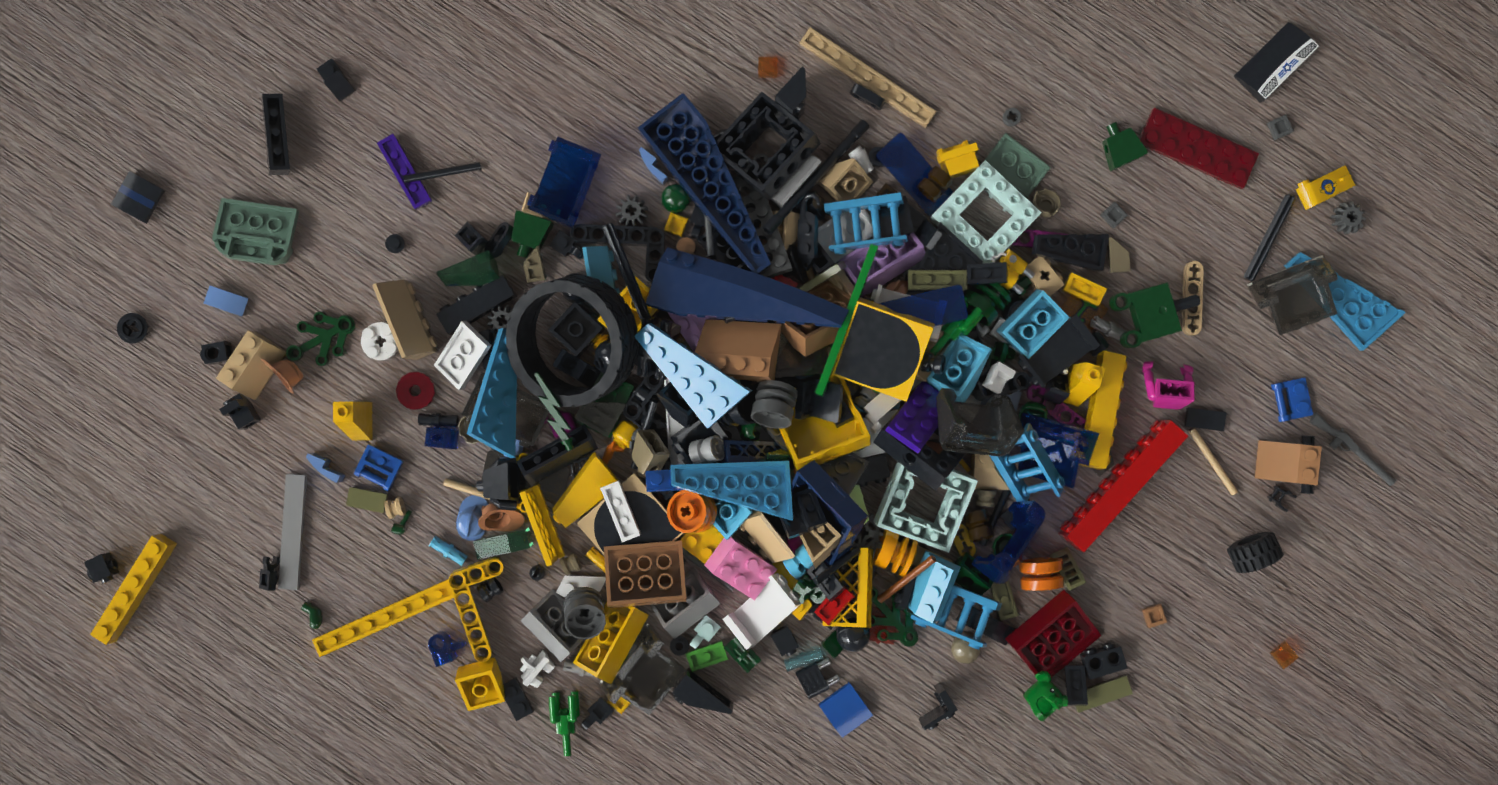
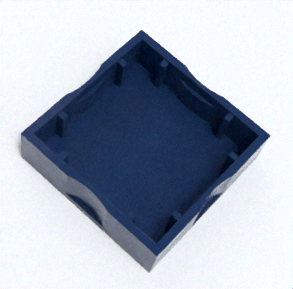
(836, 505)

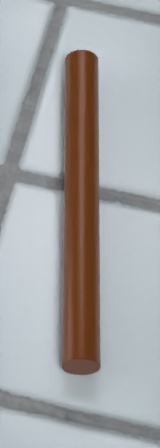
(906, 579)

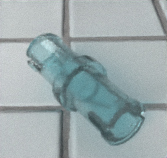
(803, 659)

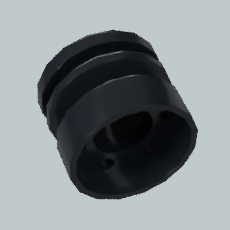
(740, 413)

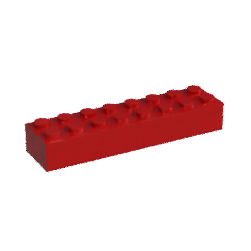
(1122, 484)

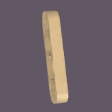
(1186, 275)

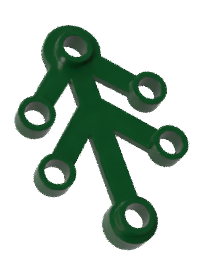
(324, 337)
(893, 619)

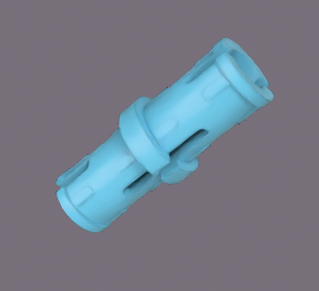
(448, 550)

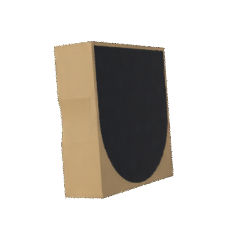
(648, 512)

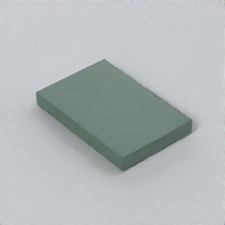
(1017, 164)

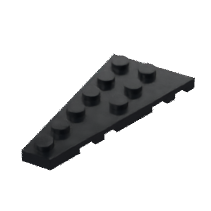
(947, 254)

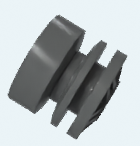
(774, 404)
(584, 613)

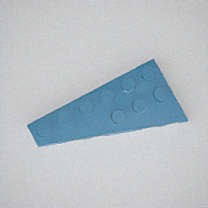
(1358, 311)

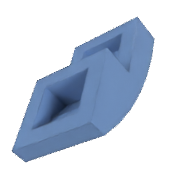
(650, 161)
(225, 300)
(321, 465)

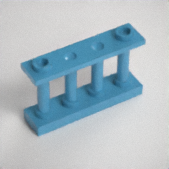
(854, 207)
(1014, 477)
(970, 599)

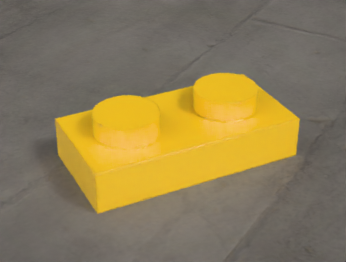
(1084, 289)

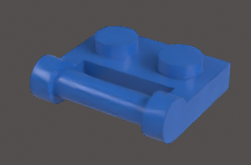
(1297, 397)
(380, 461)

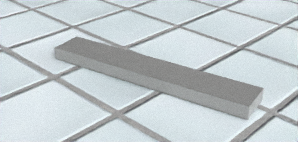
(292, 532)

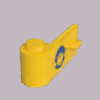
(1325, 187)

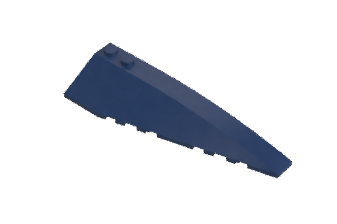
(692, 156)
(711, 288)

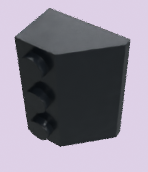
(793, 94)
(676, 405)

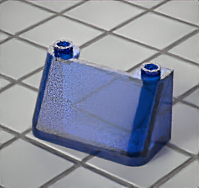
(565, 182)
(1028, 520)

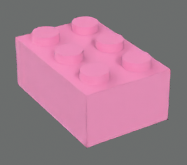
(740, 567)

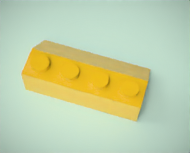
(607, 651)

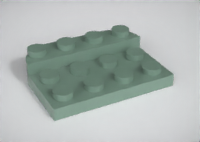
(255, 231)

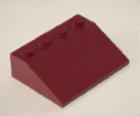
(1053, 635)

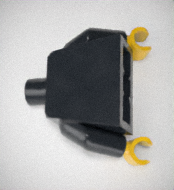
(502, 483)

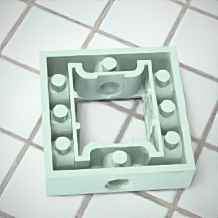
(1002, 191)
(947, 522)

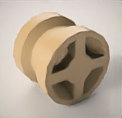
(395, 507)

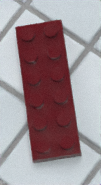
(1198, 148)

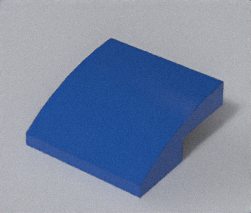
(845, 709)

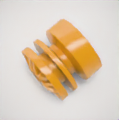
(896, 552)

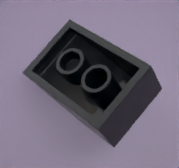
(723, 251)
(698, 693)

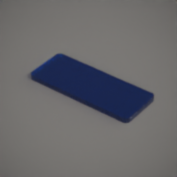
(909, 169)
(935, 306)

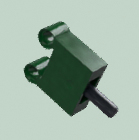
(1152, 313)

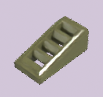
(1080, 581)

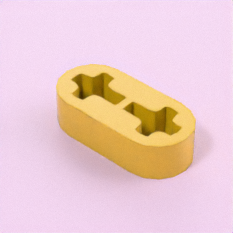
(958, 543)

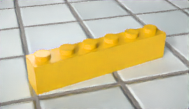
(1104, 405)
(133, 589)

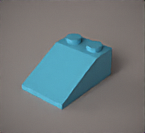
(962, 367)
(730, 517)

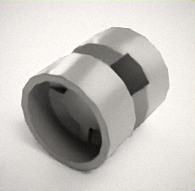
(706, 450)

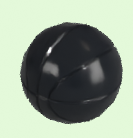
(853, 638)

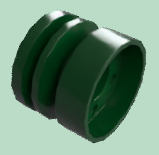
(989, 299)

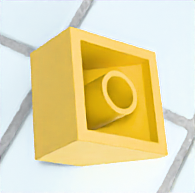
(480, 684)

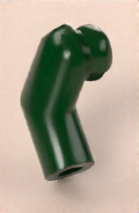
(315, 615)

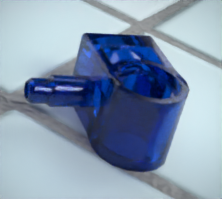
(441, 438)
(447, 653)

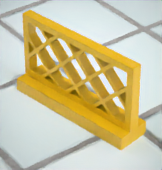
(542, 524)
(864, 592)

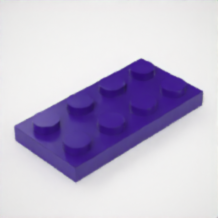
(916, 418)

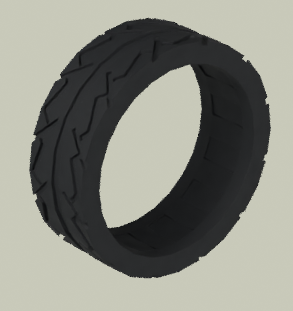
(525, 354)

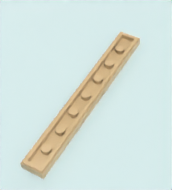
(867, 77)

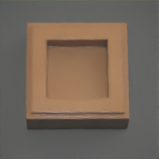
(1154, 615)

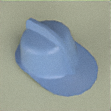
(468, 518)

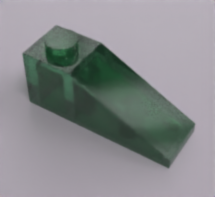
(471, 272)
(503, 543)

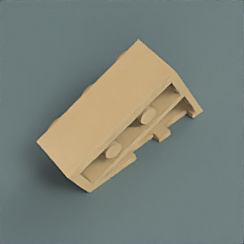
(820, 543)

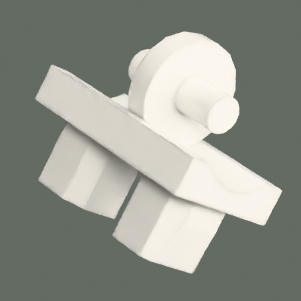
(533, 666)

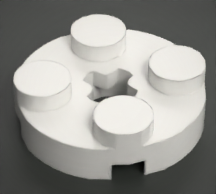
(369, 344)

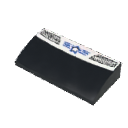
(1275, 61)

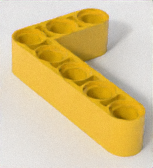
(470, 605)

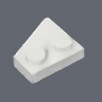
(572, 582)

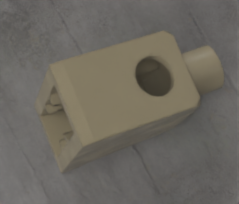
(649, 452)

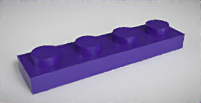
(402, 166)

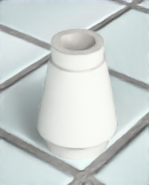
(862, 158)

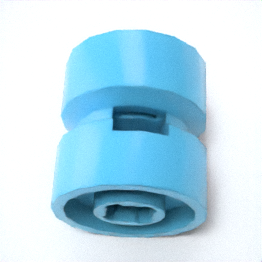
(798, 565)

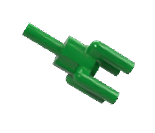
(955, 329)
(565, 717)

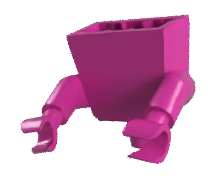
(1169, 393)

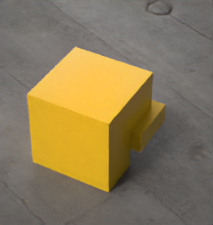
(958, 159)

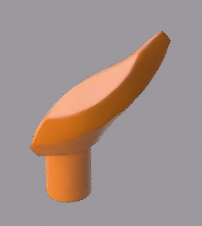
(611, 448)

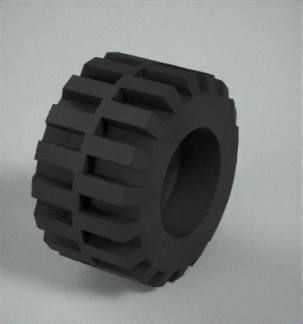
(1255, 552)

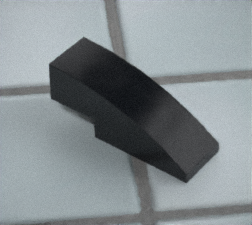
(994, 628)

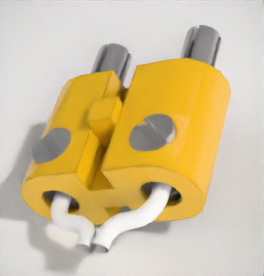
(1016, 267)

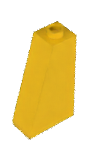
(1083, 382)
(354, 419)
(583, 491)

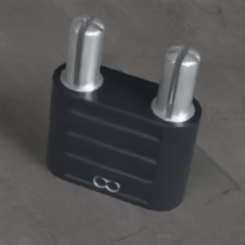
(813, 680)

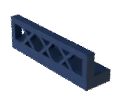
(747, 457)

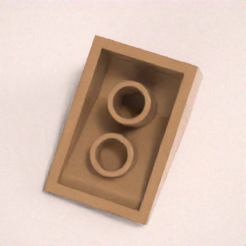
(1288, 462)

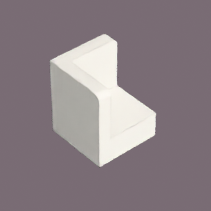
(997, 377)

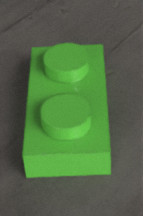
(706, 656)

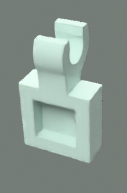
(705, 630)

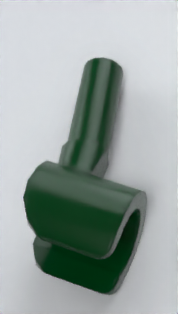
(400, 528)

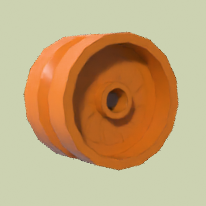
(691, 512)
(1042, 574)

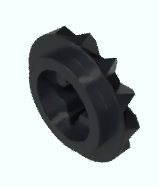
(125, 332)

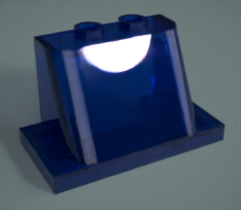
(1064, 444)

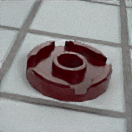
(404, 388)

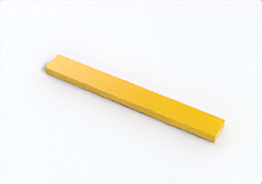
(383, 618)

